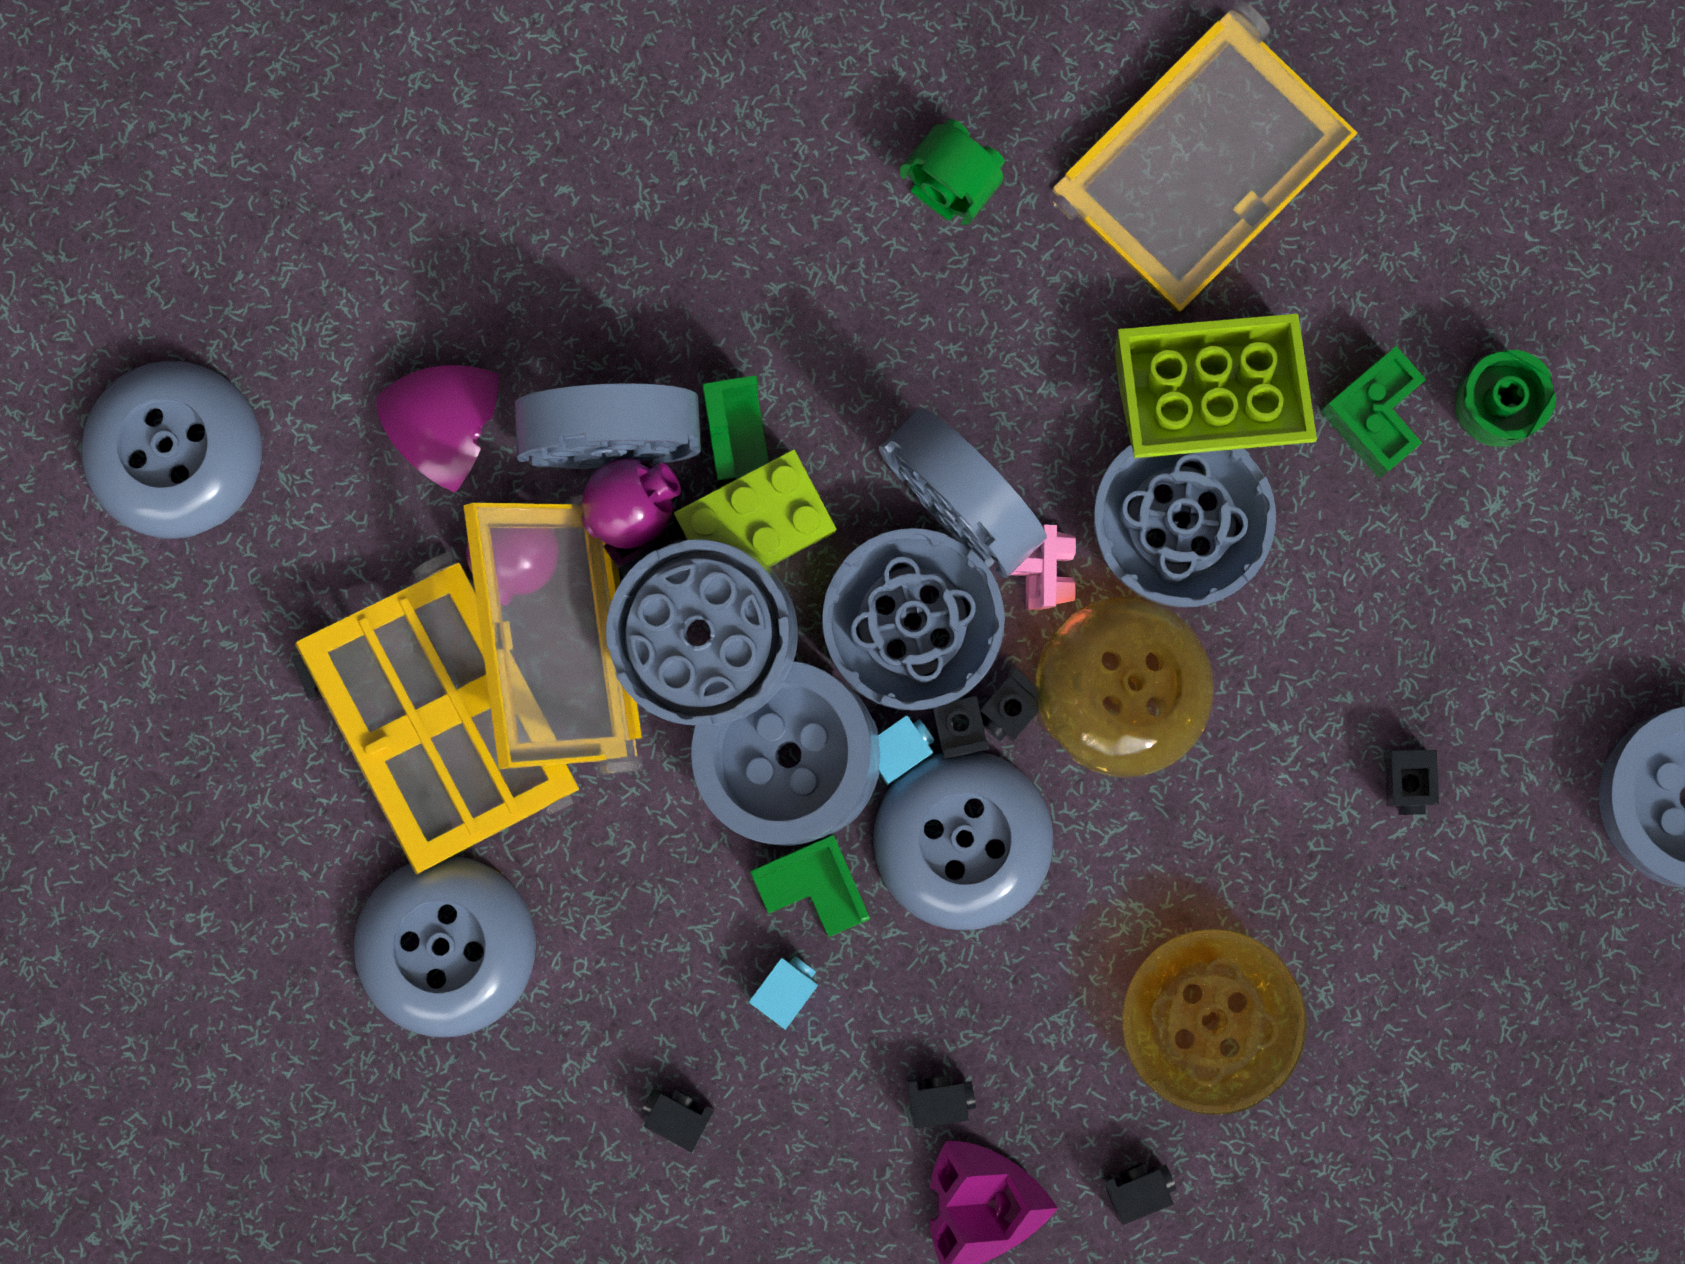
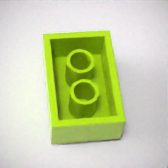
(763, 513)

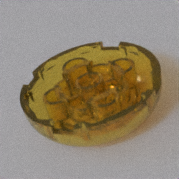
(1076, 683)
(1267, 1030)

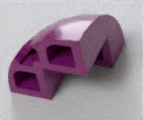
(438, 418)
(983, 1204)

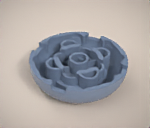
(219, 466)
(898, 567)
(1173, 574)
(915, 864)
(475, 991)

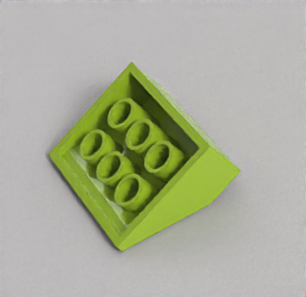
(1214, 385)

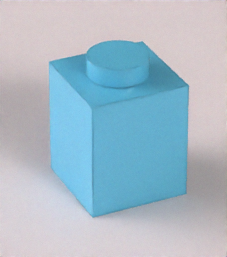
(903, 748)
(785, 991)

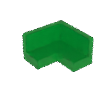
(1366, 414)
(735, 427)
(817, 873)

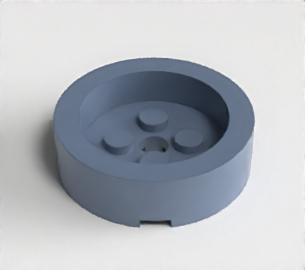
(605, 423)
(963, 491)
(748, 622)
(1642, 797)
(799, 805)

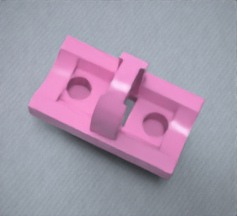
(1040, 568)

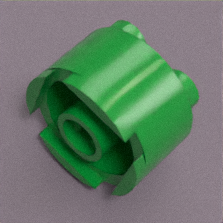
(953, 172)
(1529, 398)

